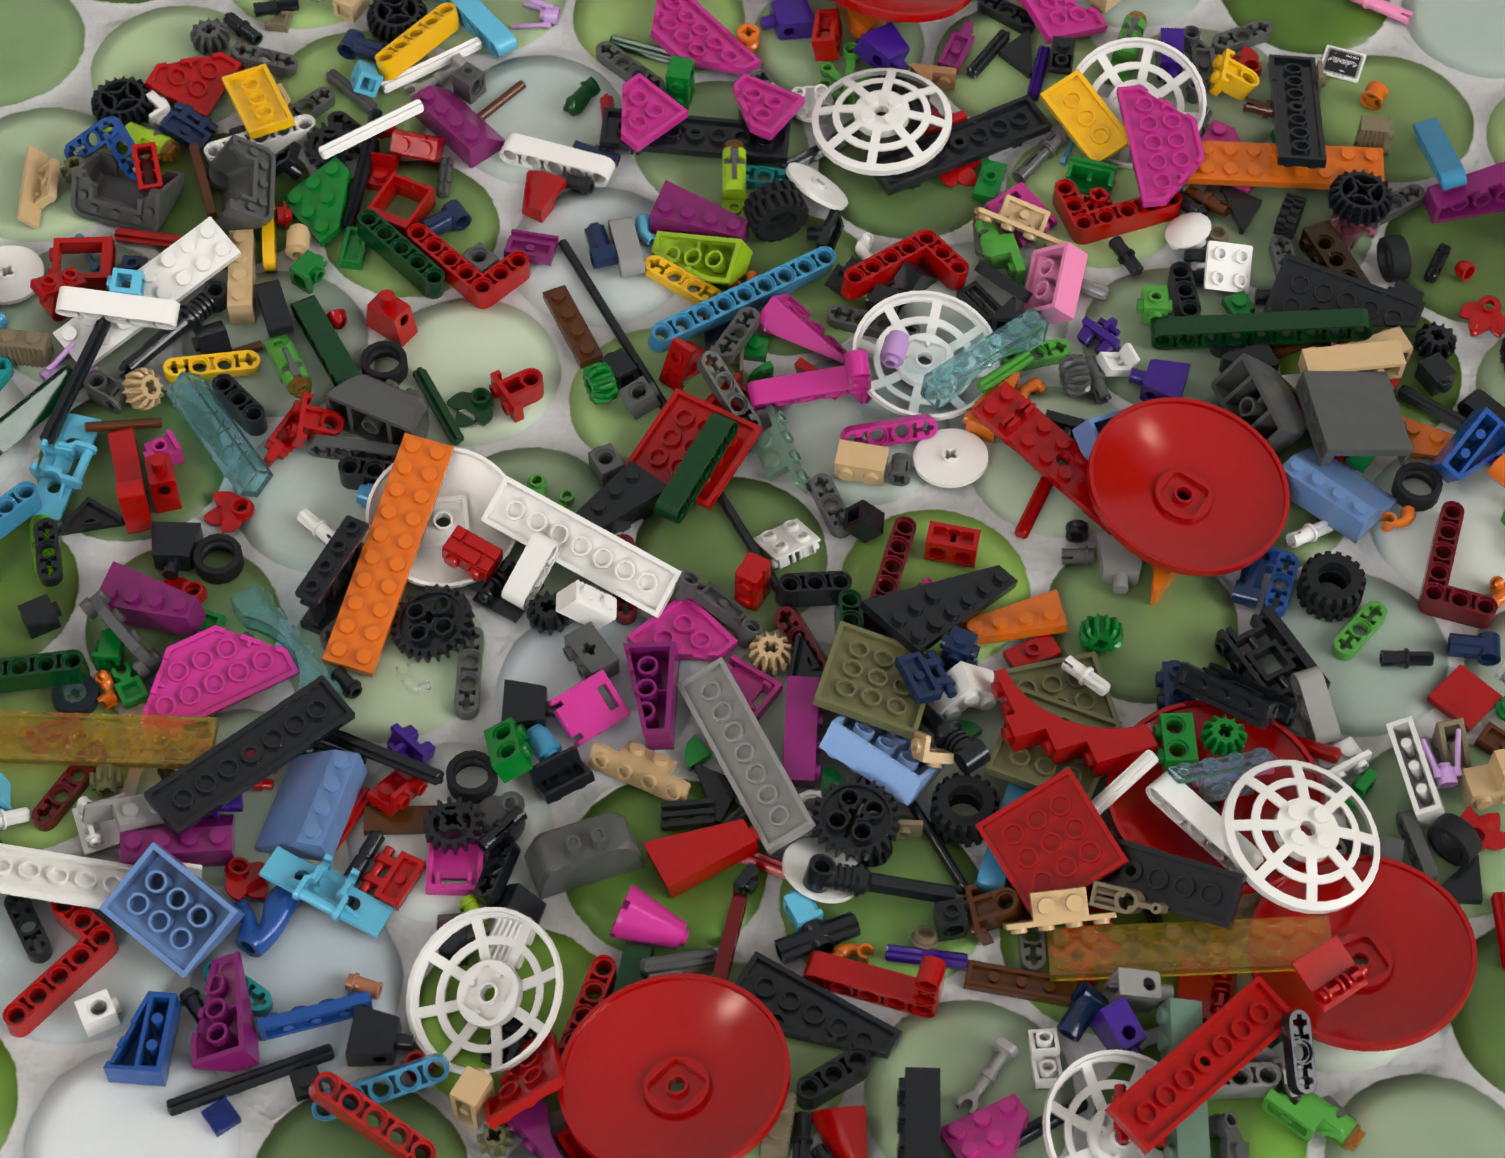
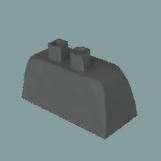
(1262, 400)
(378, 409)
(582, 854)

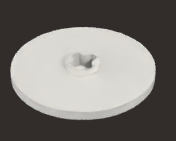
(816, 186)
(24, 266)
(967, 466)
(796, 861)

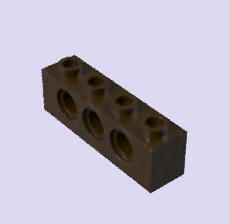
(1327, 249)

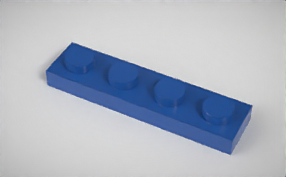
(309, 1017)

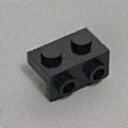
(560, 775)

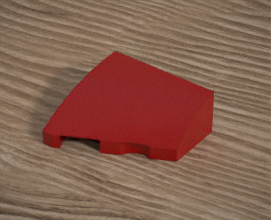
(540, 193)
(843, 1130)

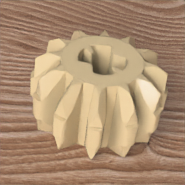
(142, 389)
(770, 653)

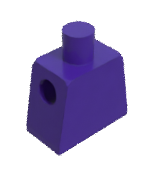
(789, 19)
(1174, 38)
(883, 48)
(1161, 379)
(1118, 1027)

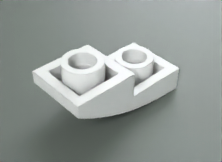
(1044, 1057)

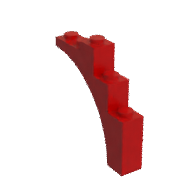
(1062, 740)

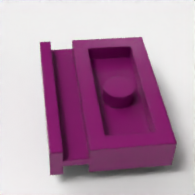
(538, 246)

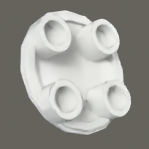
(811, 95)
(1188, 231)

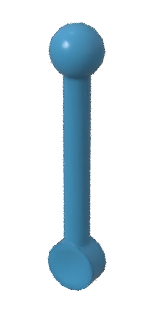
(1064, 158)
(94, 266)

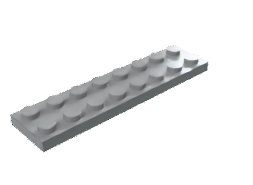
(746, 756)

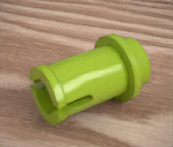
(469, 903)

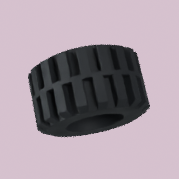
(775, 210)
(1327, 602)
(962, 790)

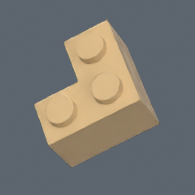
(1484, 784)

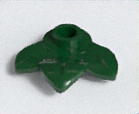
(471, 408)

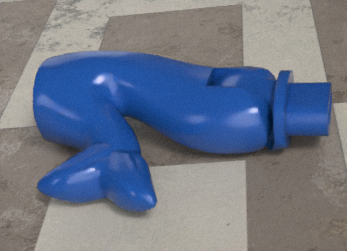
(277, 910)

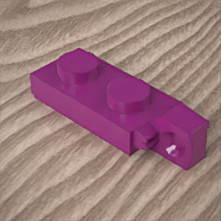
(957, 47)

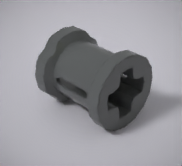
(901, 466)

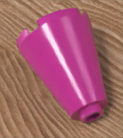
(648, 922)

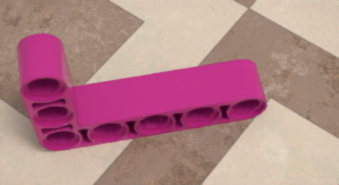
(813, 385)

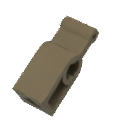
(1118, 903)

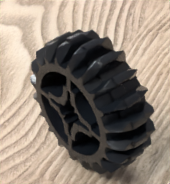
(396, 15)
(122, 99)
(1361, 193)

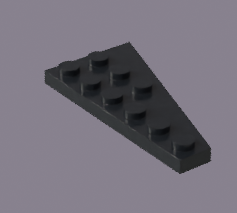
(1310, 286)
(928, 611)
(814, 1013)

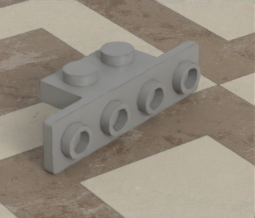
(128, 811)

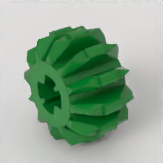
(600, 383)
(1101, 633)
(1223, 736)

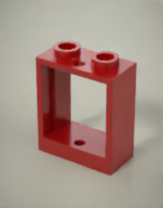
(407, 188)
(86, 245)

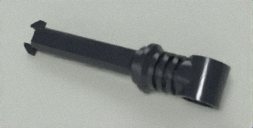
(191, 315)
(949, 735)
(824, 874)

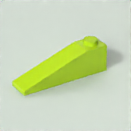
(707, 257)

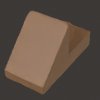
(939, 75)

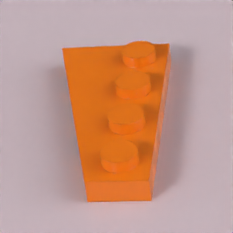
(1426, 439)
(1020, 620)

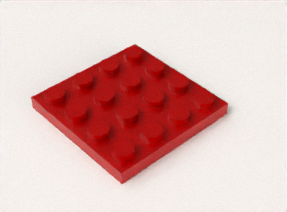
(675, 432)
(1052, 839)

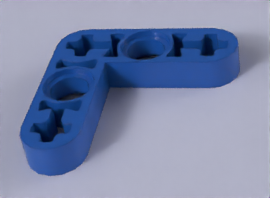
(110, 138)
(1275, 565)

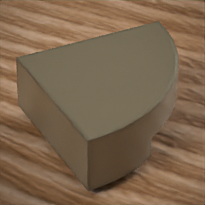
(280, 22)

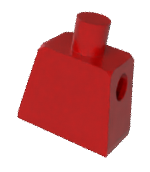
(147, 168)
(391, 317)
(160, 474)

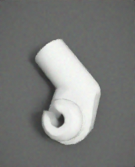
(864, 245)

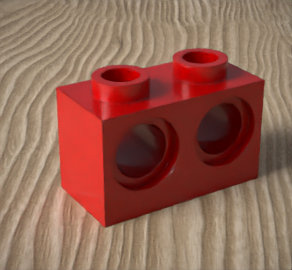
(827, 34)
(952, 544)

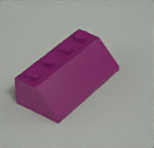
(459, 125)
(204, 844)

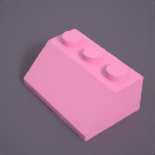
(1055, 281)

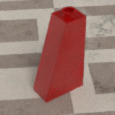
(700, 854)

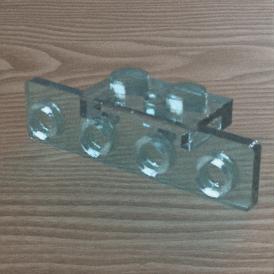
(1220, 774)

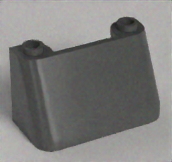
(247, 179)
(114, 199)

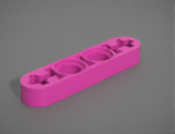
(888, 427)

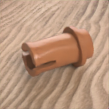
(358, 983)

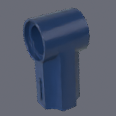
(356, 45)
(450, 217)
(600, 250)
(1248, 587)
(1483, 647)
(1084, 1007)

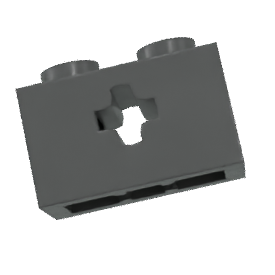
(590, 652)

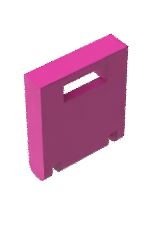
(1021, 192)
(753, 683)
(586, 710)
(450, 867)

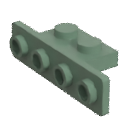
(777, 451)

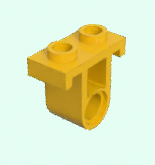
(1231, 77)

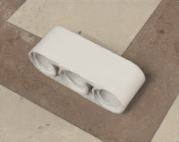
(531, 570)

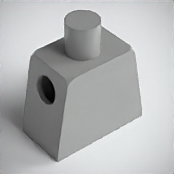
(1116, 564)
(1139, 987)

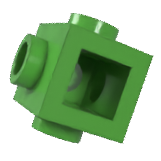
(1153, 303)

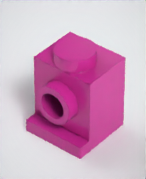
(164, 444)

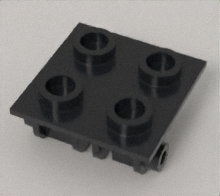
(491, 591)

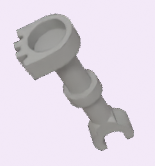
(438, 77)
(1004, 1050)

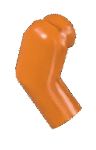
(1032, 385)
(1497, 590)

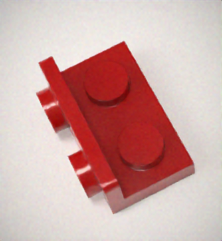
(396, 792)

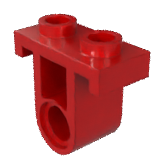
(48, 286)
(680, 363)
(517, 391)
(312, 420)

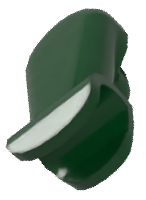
(579, 99)

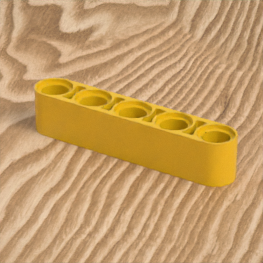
(417, 41)

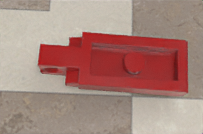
(279, 442)

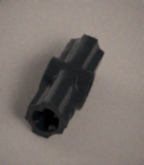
(817, 937)

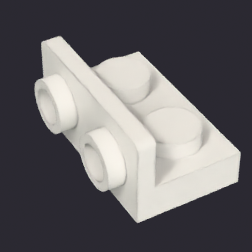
(1352, 761)

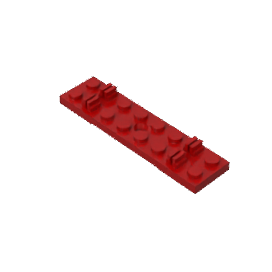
(1038, 443)
(1179, 1080)

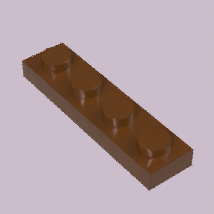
(572, 326)

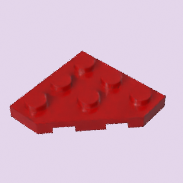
(193, 80)
(527, 1082)

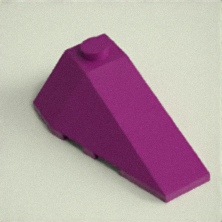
(226, 1025)

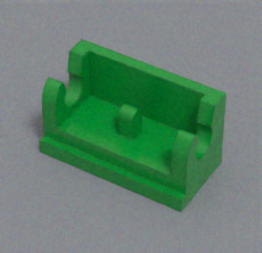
(1091, 174)

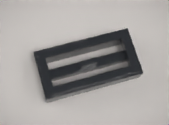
(978, 304)
(708, 808)

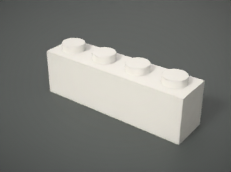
(1416, 771)

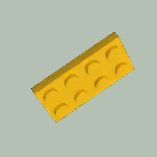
(258, 101)
(1085, 117)

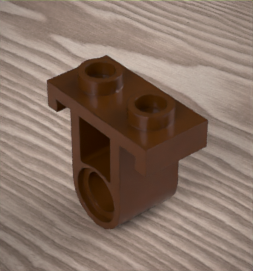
(988, 910)

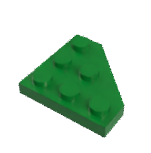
(321, 200)

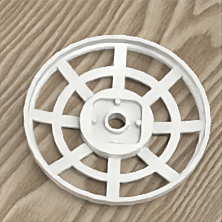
(1144, 67)
(878, 127)
(920, 345)
(1295, 842)
(477, 981)
(1099, 1129)

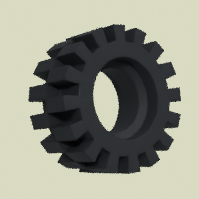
(1289, 215)

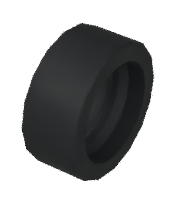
(1393, 258)
(385, 349)
(1422, 472)
(213, 543)
(465, 760)
(1454, 839)

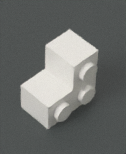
(972, 689)

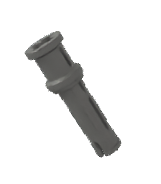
(1046, 150)

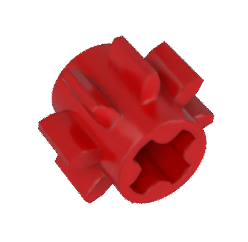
(1097, 198)

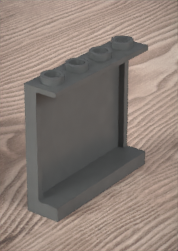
(1352, 415)

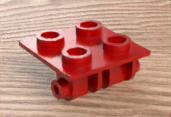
(1330, 973)
(1210, 989)

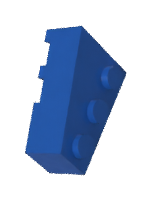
(1471, 446)
(148, 1045)

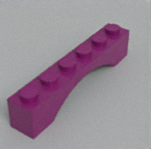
(534, 1130)

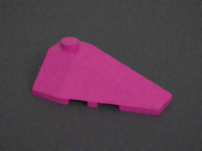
(791, 321)

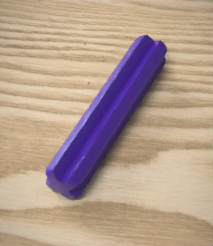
(1038, 72)
(914, 955)

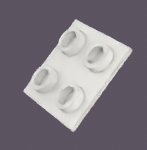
(787, 541)
(97, 835)

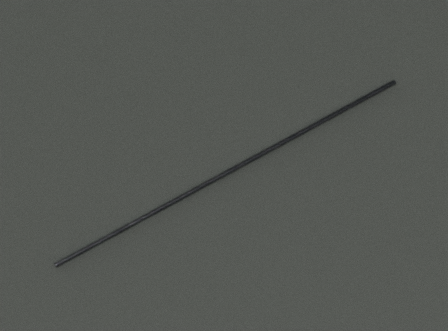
(736, 521)

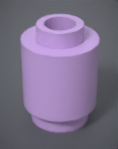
(894, 349)

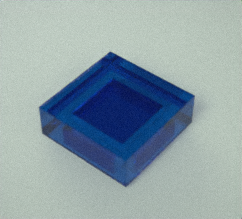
(221, 1116)

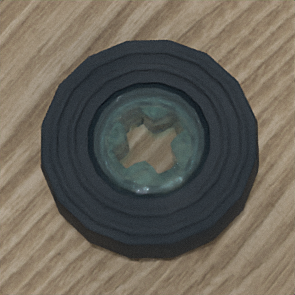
(86, 703)

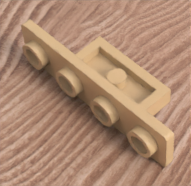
(37, 186)
(1022, 217)
(641, 769)
(1059, 907)

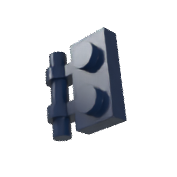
(185, 131)
(919, 677)

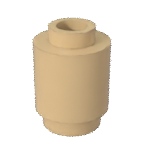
(297, 241)

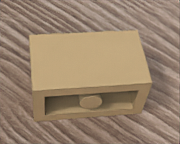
(861, 462)
(470, 1095)

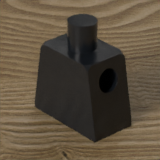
(174, 546)
(526, 703)
(376, 1038)

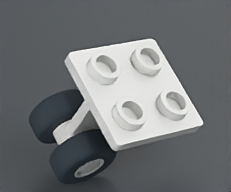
(1221, 266)

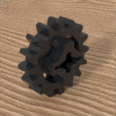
(325, 135)
(452, 825)

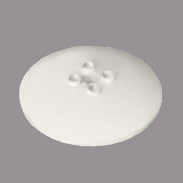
(463, 500)

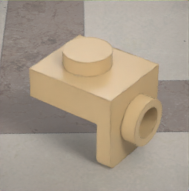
(931, 756)

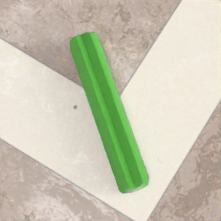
(1004, 371)

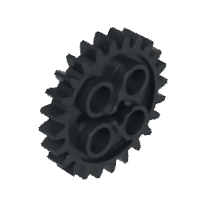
(432, 623)
(877, 828)

